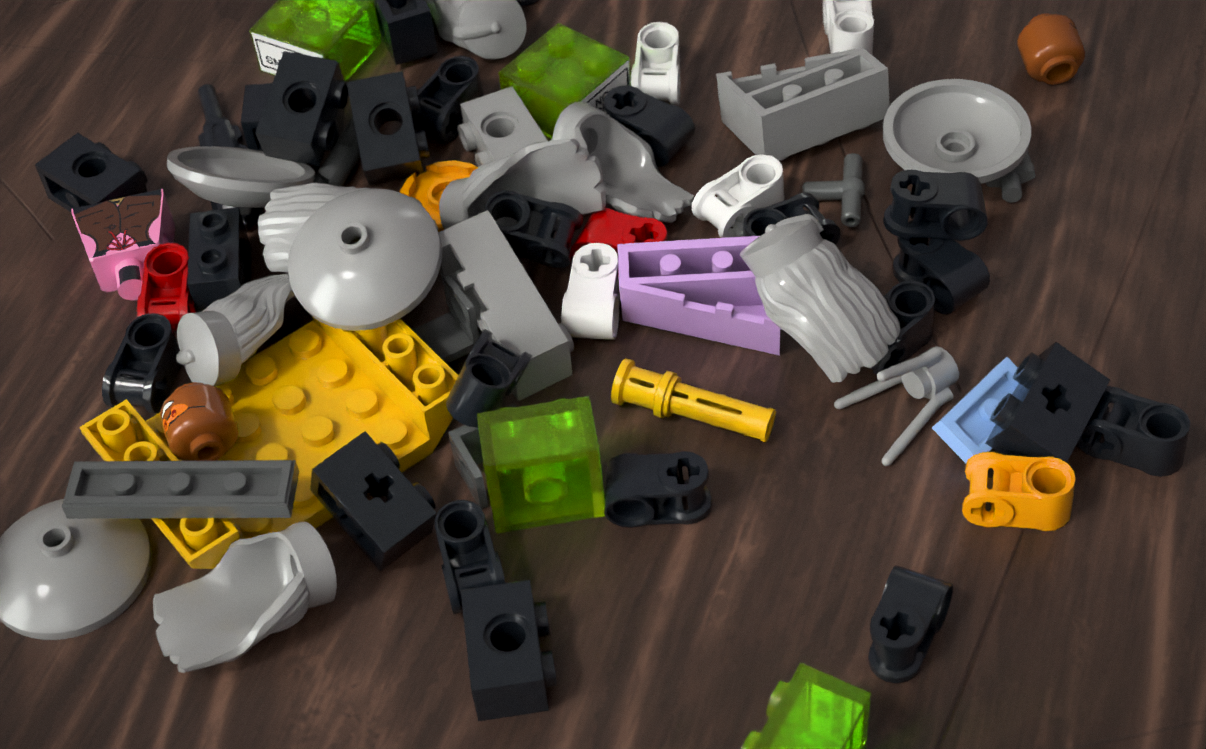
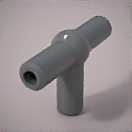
(849, 190)

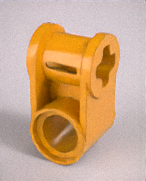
(1021, 493)

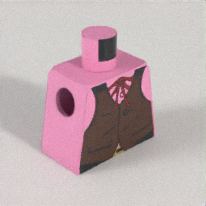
(121, 235)

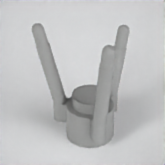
(922, 376)

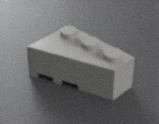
(806, 104)
(506, 300)

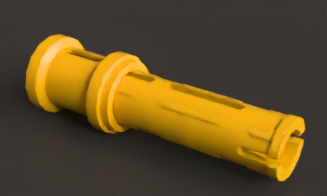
(668, 395)

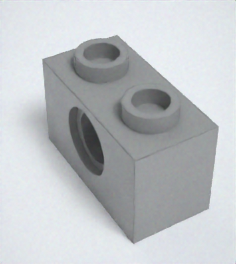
(497, 126)

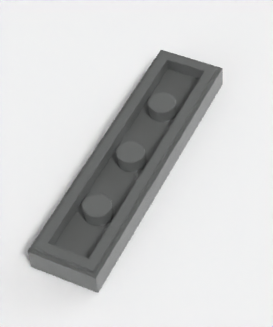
(181, 489)

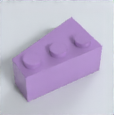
(696, 291)

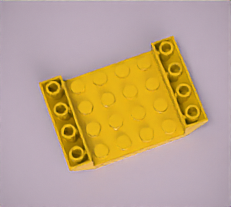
(302, 406)

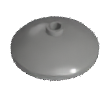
(957, 129)
(235, 175)
(377, 276)
(69, 573)

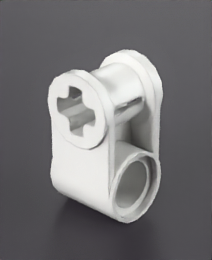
(848, 24)
(658, 62)
(745, 188)
(592, 294)

